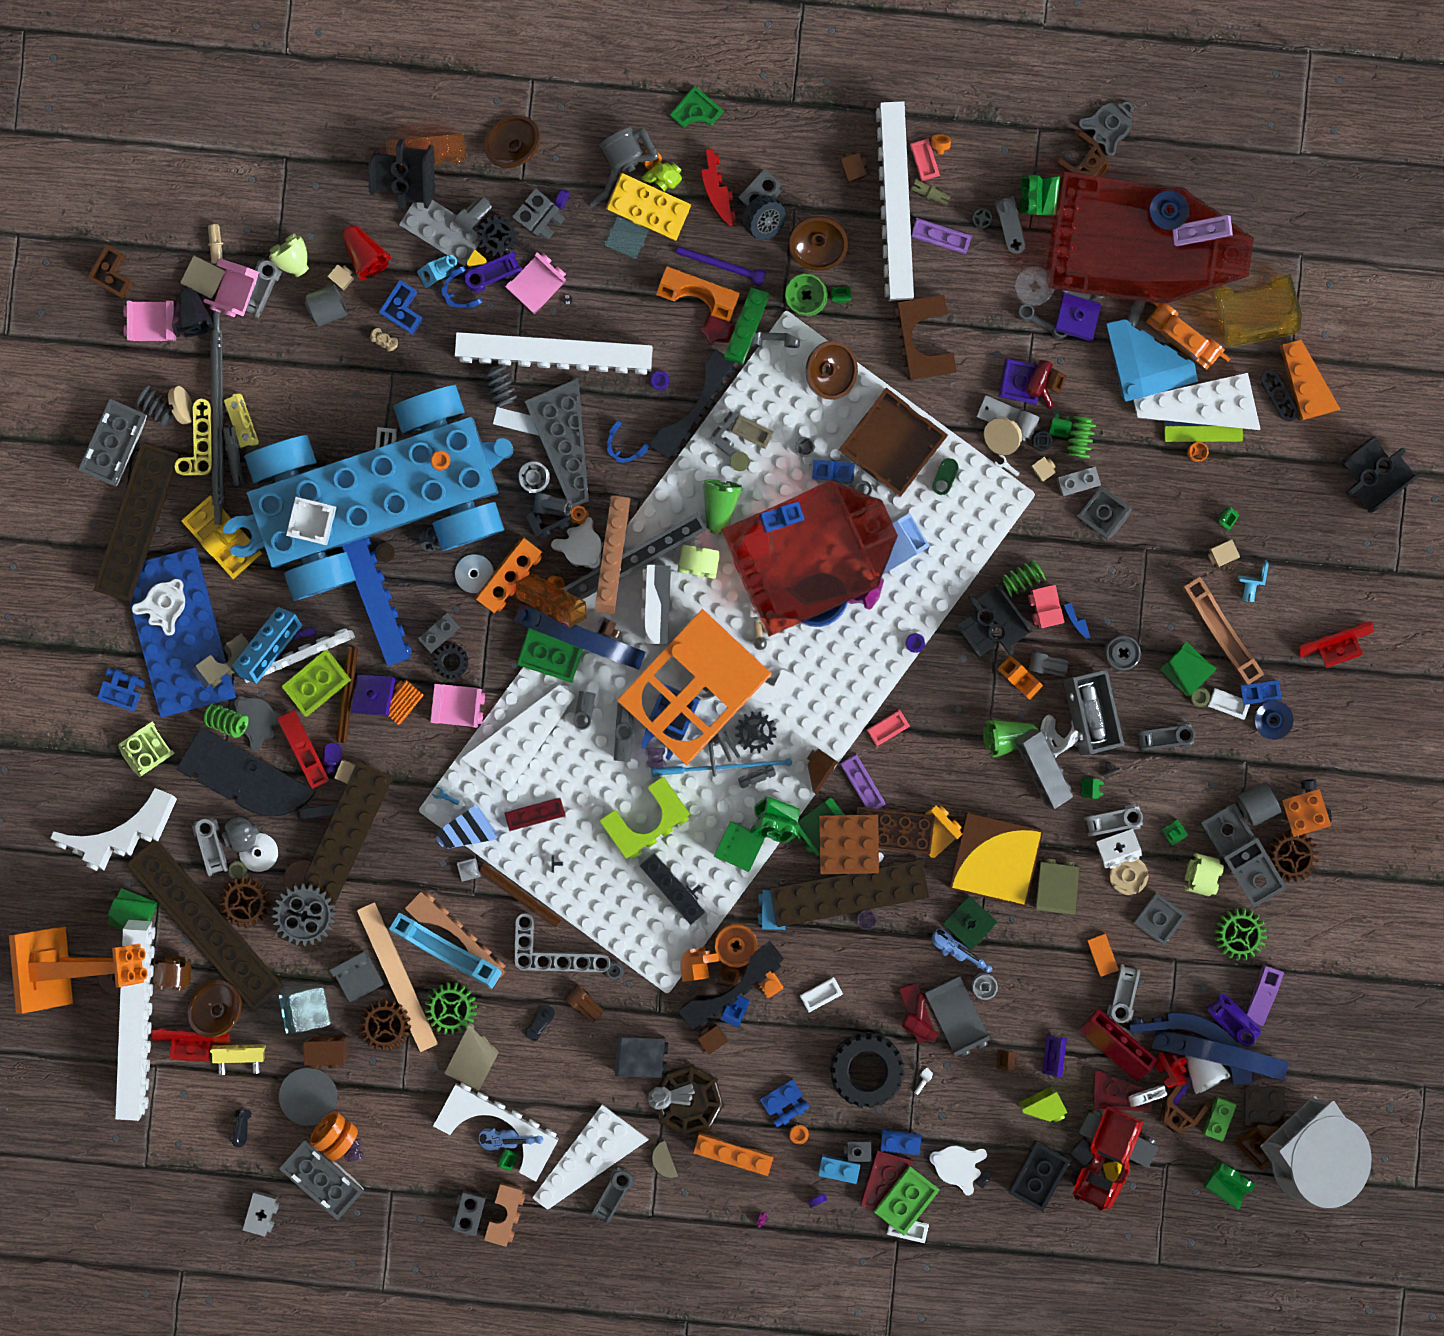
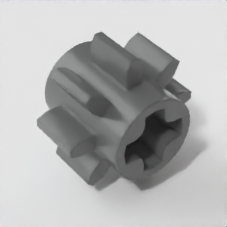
(428, 540)

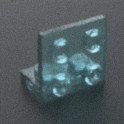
(304, 1010)

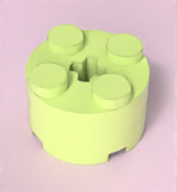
(698, 561)
(1203, 875)

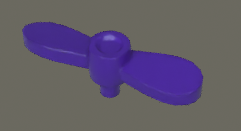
(305, 633)
(1182, 1091)

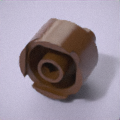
(171, 972)

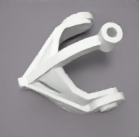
(1062, 744)

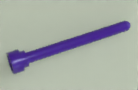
(756, 275)

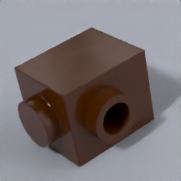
(854, 166)
(711, 1039)

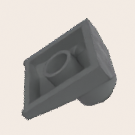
(1105, 513)

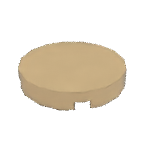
(182, 405)
(1002, 435)
(1129, 877)

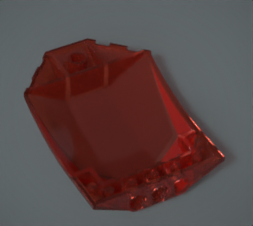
(815, 562)

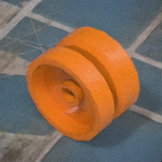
(735, 956)
(333, 1136)

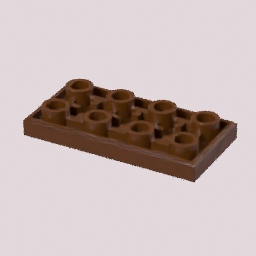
(902, 829)

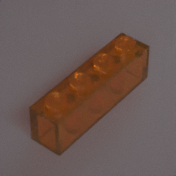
(446, 147)
(551, 600)

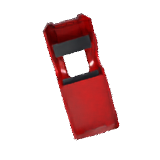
(1115, 1141)

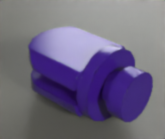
(332, 757)

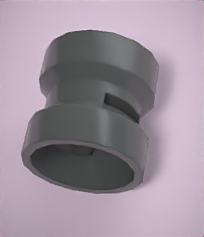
(804, 447)

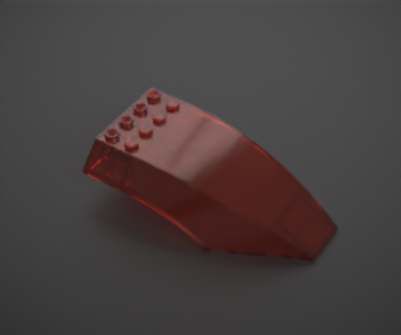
(1113, 248)

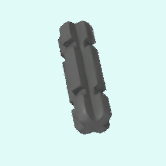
(757, 776)

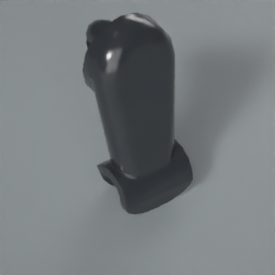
(541, 1020)
(239, 1135)

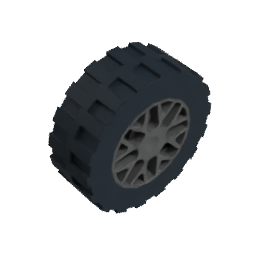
(764, 217)

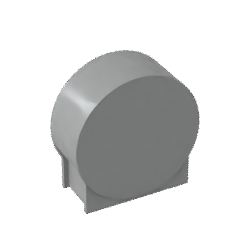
(1319, 1155)

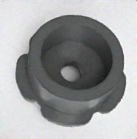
(619, 971)

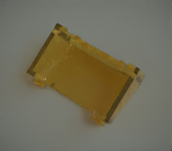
(1258, 312)

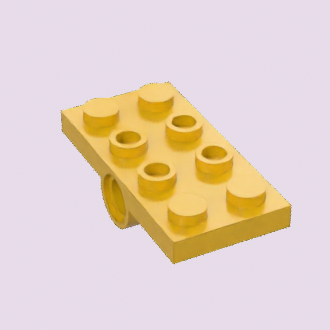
(648, 206)
(217, 542)

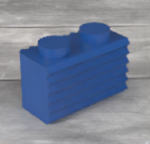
(900, 1142)

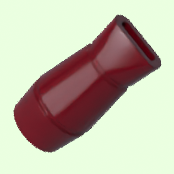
(1037, 382)
(915, 1023)

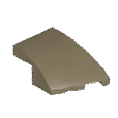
(472, 1059)

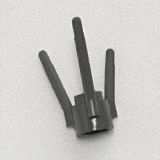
(718, 739)

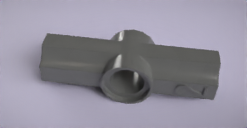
(623, 745)

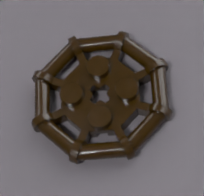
(697, 1107)

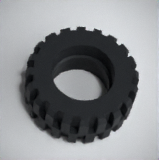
(866, 1043)

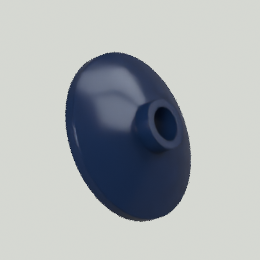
(1162, 217)
(1283, 722)

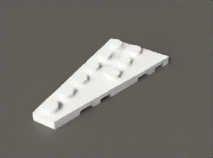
(1215, 403)
(309, 650)
(514, 745)
(596, 1148)

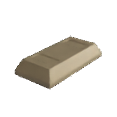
(752, 431)

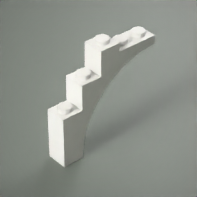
(98, 848)

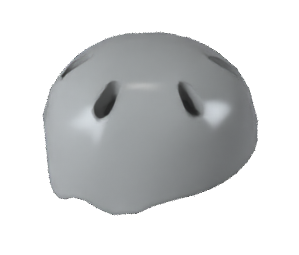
(533, 477)

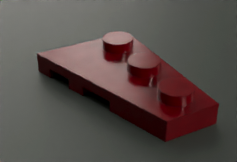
(1115, 1092)
(882, 1176)

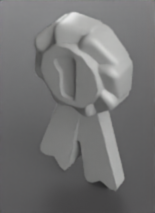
(661, 1097)

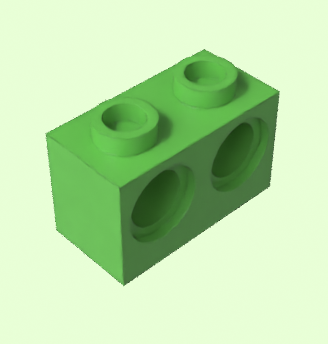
(1219, 1118)

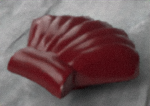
(717, 329)

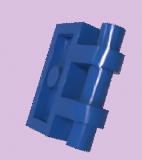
(118, 695)
(780, 1098)

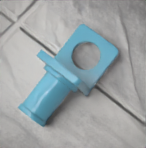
(437, 269)
(1251, 583)

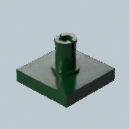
(970, 922)

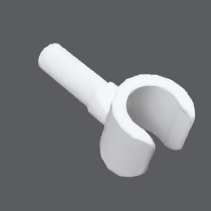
(1007, 466)
(926, 1074)

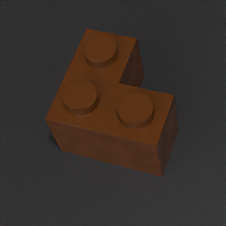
(105, 272)

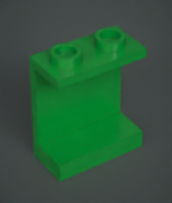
(810, 825)

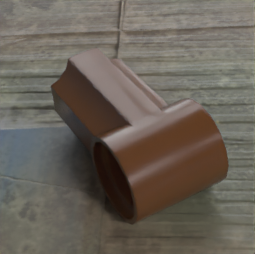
(581, 1001)

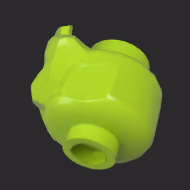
(663, 175)

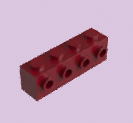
(1118, 1045)

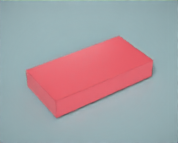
(924, 160)
(888, 728)

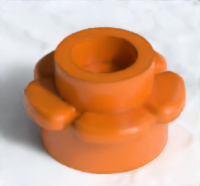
(581, 519)

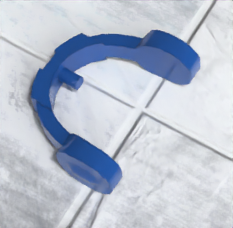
(452, 303)
(613, 430)

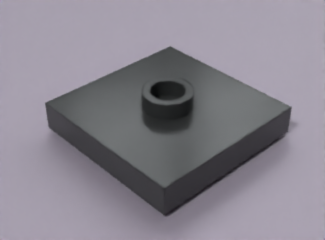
(1159, 918)

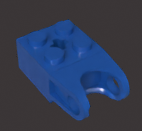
(678, 727)

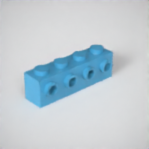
(267, 645)

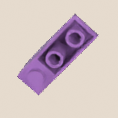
(1264, 994)

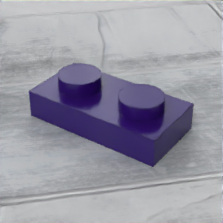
(1054, 1055)

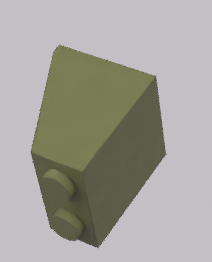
(1056, 886)

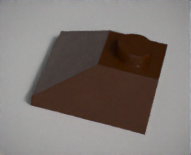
(819, 768)
(1251, 1143)

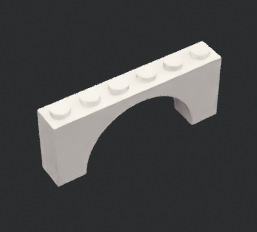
(467, 1104)

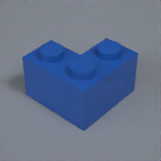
(397, 308)

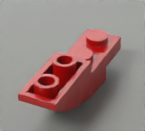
(717, 195)
(303, 749)

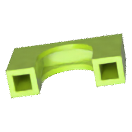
(631, 842)

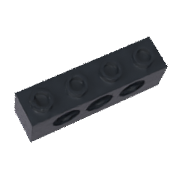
(672, 888)

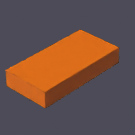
(1102, 955)

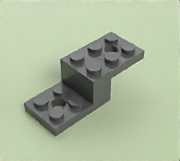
(1243, 855)

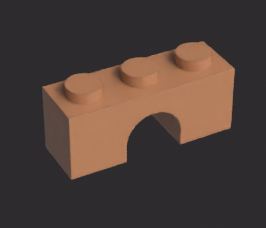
(500, 1231)

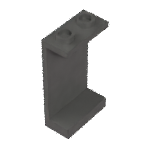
(957, 1016)

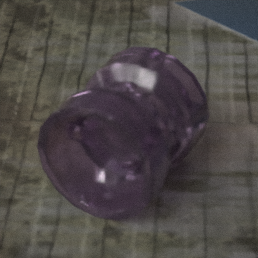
(655, 762)
(866, 919)
(354, 1154)

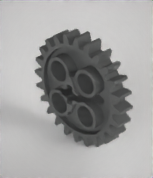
(308, 897)

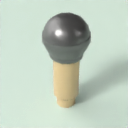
(760, 642)

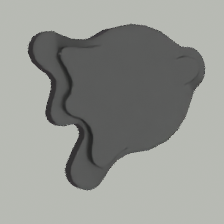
(1110, 124)
(261, 719)

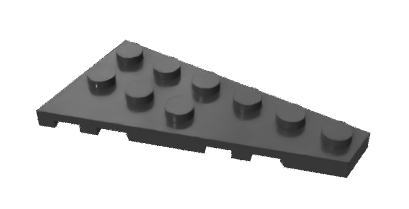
(560, 427)

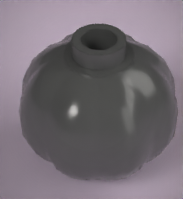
(239, 834)

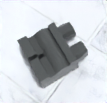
(540, 216)

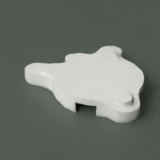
(582, 546)
(164, 604)
(957, 1166)

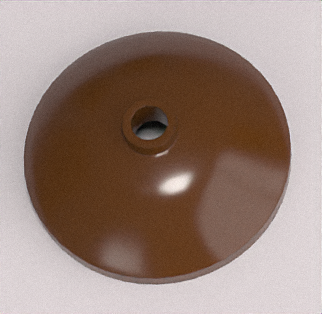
(509, 134)
(816, 253)
(840, 370)
(206, 1005)

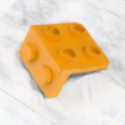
(943, 831)

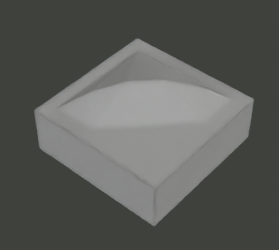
(468, 869)

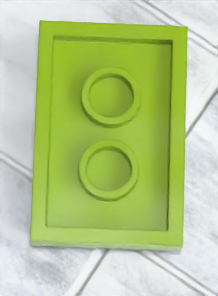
(316, 683)

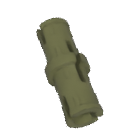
(930, 192)

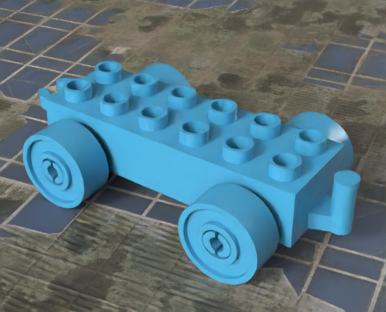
(374, 491)

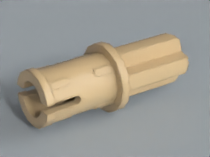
(215, 243)

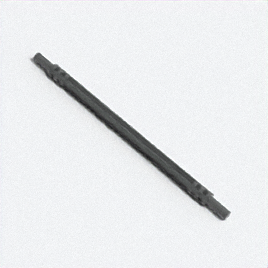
(217, 418)

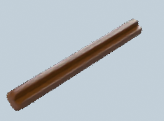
(346, 697)
(520, 895)

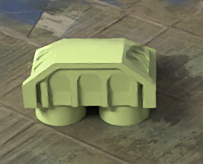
(145, 750)

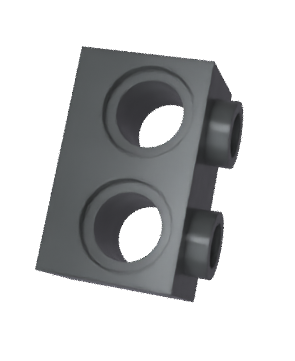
(756, 188)
(439, 633)
(473, 1214)

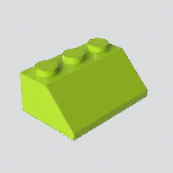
(1044, 1105)

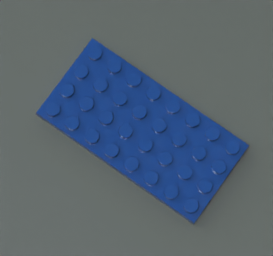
(195, 637)

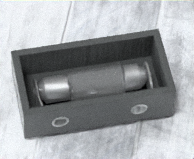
(1093, 712)

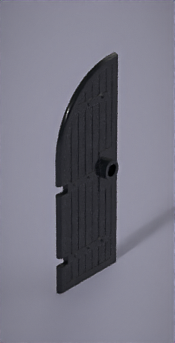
(236, 772)

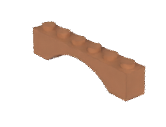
(612, 555)
(1222, 631)
(427, 911)

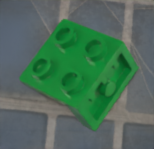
(739, 846)

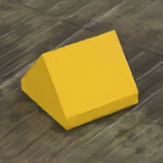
(476, 259)
(1112, 1170)

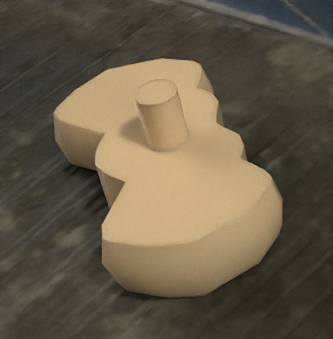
(383, 339)

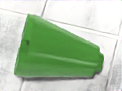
(720, 503)
(1000, 736)

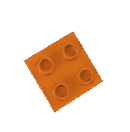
(1306, 813)

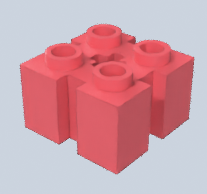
(1046, 606)

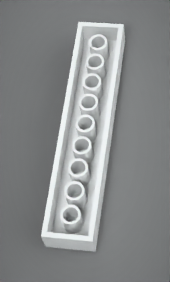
(896, 201)
(553, 352)
(134, 1029)

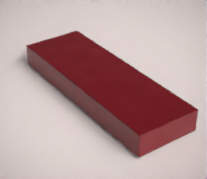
(535, 814)
(909, 996)

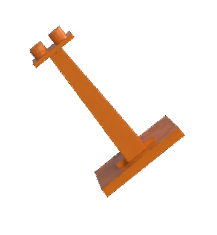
(45, 970)

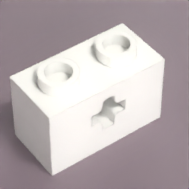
(1126, 842)

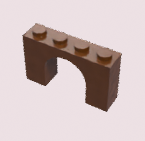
(918, 364)

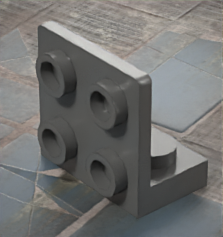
(724, 444)
(357, 976)

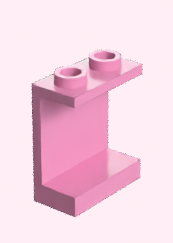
(537, 282)
(234, 289)
(149, 321)
(457, 705)

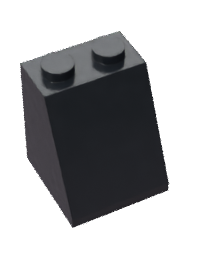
(640, 1056)

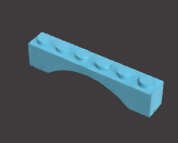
(445, 951)

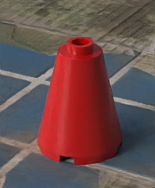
(365, 253)

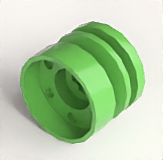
(795, 296)

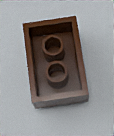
(325, 1051)

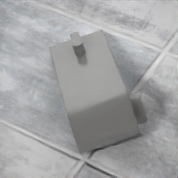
(993, 408)

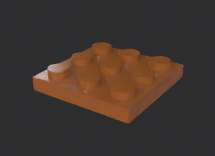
(849, 844)

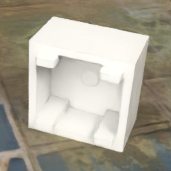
(311, 521)

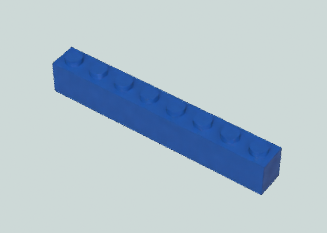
(377, 602)

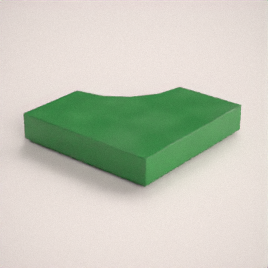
(696, 108)

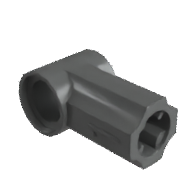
(469, 218)
(548, 505)
(1044, 664)
(584, 708)

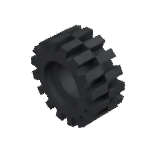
(450, 673)

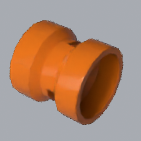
(1201, 451)

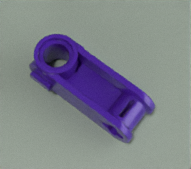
(492, 272)
(1234, 1020)

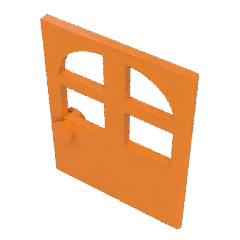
(717, 663)

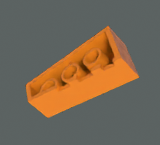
(1306, 382)

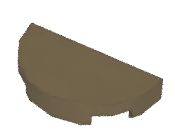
(663, 1161)

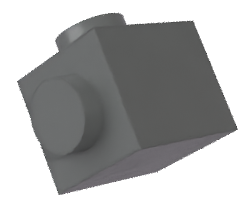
(858, 1150)

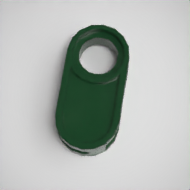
(946, 472)

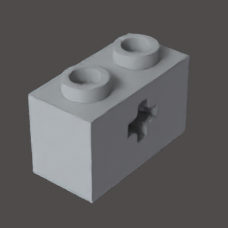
(1078, 481)
(253, 1222)

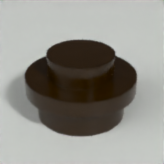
(384, 552)

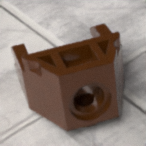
(1094, 157)
(1182, 1121)

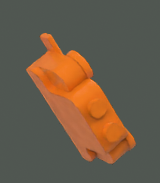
(1183, 337)

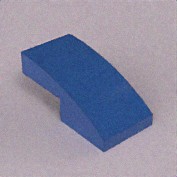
(833, 471)
(781, 517)
(1079, 625)
(1261, 692)

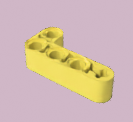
(198, 438)

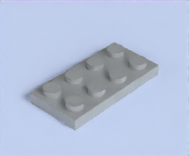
(438, 229)

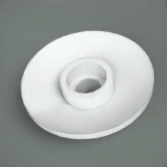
(470, 563)
(268, 855)

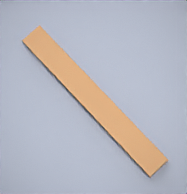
(397, 976)

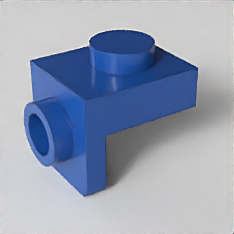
(734, 1013)

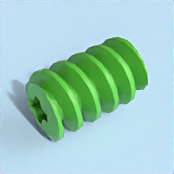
(1081, 437)
(1022, 577)
(226, 720)

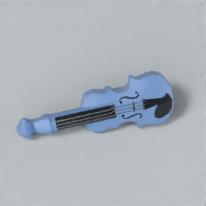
(947, 944)
(493, 1140)

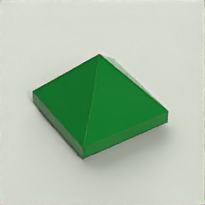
(841, 294)
(1228, 518)
(507, 1159)

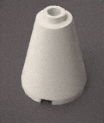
(1205, 1074)

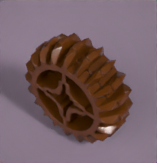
(1293, 864)
(247, 909)
(377, 1019)

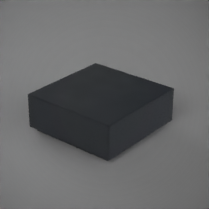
(1082, 1152)

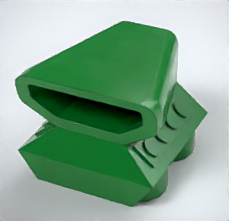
(1039, 195)
(1187, 669)
(776, 820)
(130, 907)
(1228, 1184)

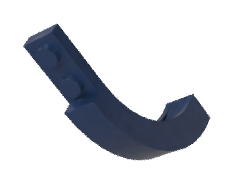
(580, 637)
(1197, 1024)
(1221, 1054)

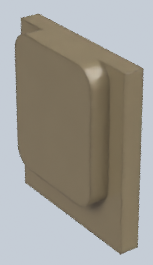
(202, 277)

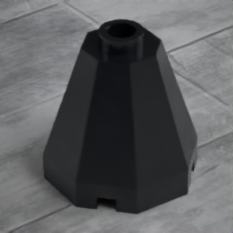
(190, 315)

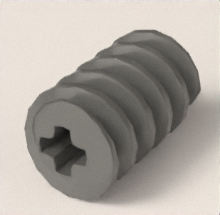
(500, 385)
(155, 406)

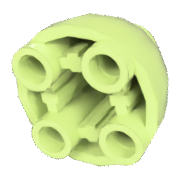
(290, 255)

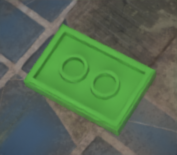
(906, 1200)

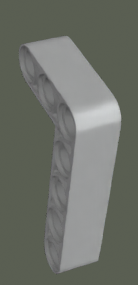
(552, 956)

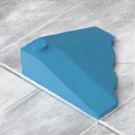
(1144, 364)

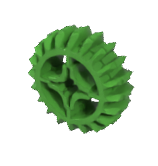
(1248, 930)
(444, 1001)

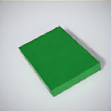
(549, 656)

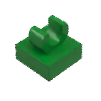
(1060, 427)
(1090, 788)
(1174, 832)

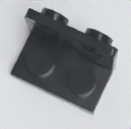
(536, 524)

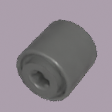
(325, 305)
(1111, 653)
(1258, 804)

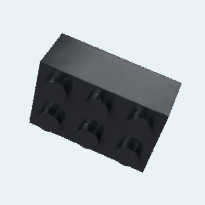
(1039, 1175)

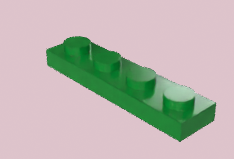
(746, 326)

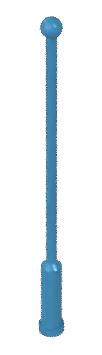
(680, 769)

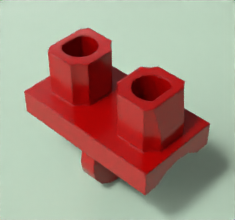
(1174, 1068)

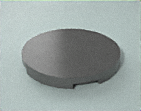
(307, 1096)

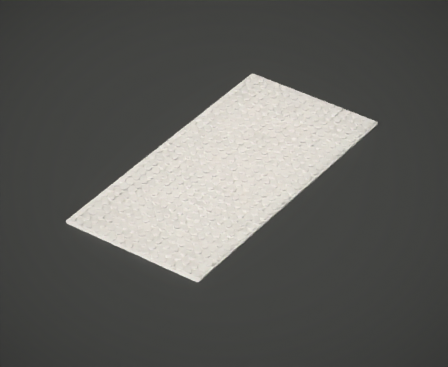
(841, 669)

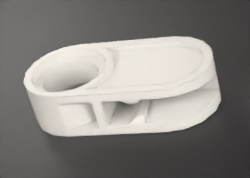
(1147, 1096)

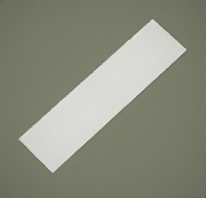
(515, 421)

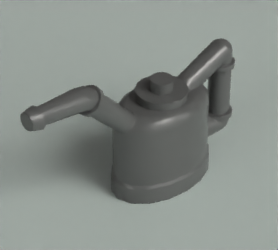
(624, 154)

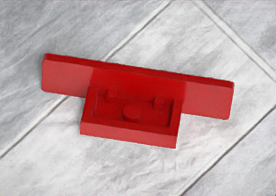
(1339, 646)
(189, 1045)

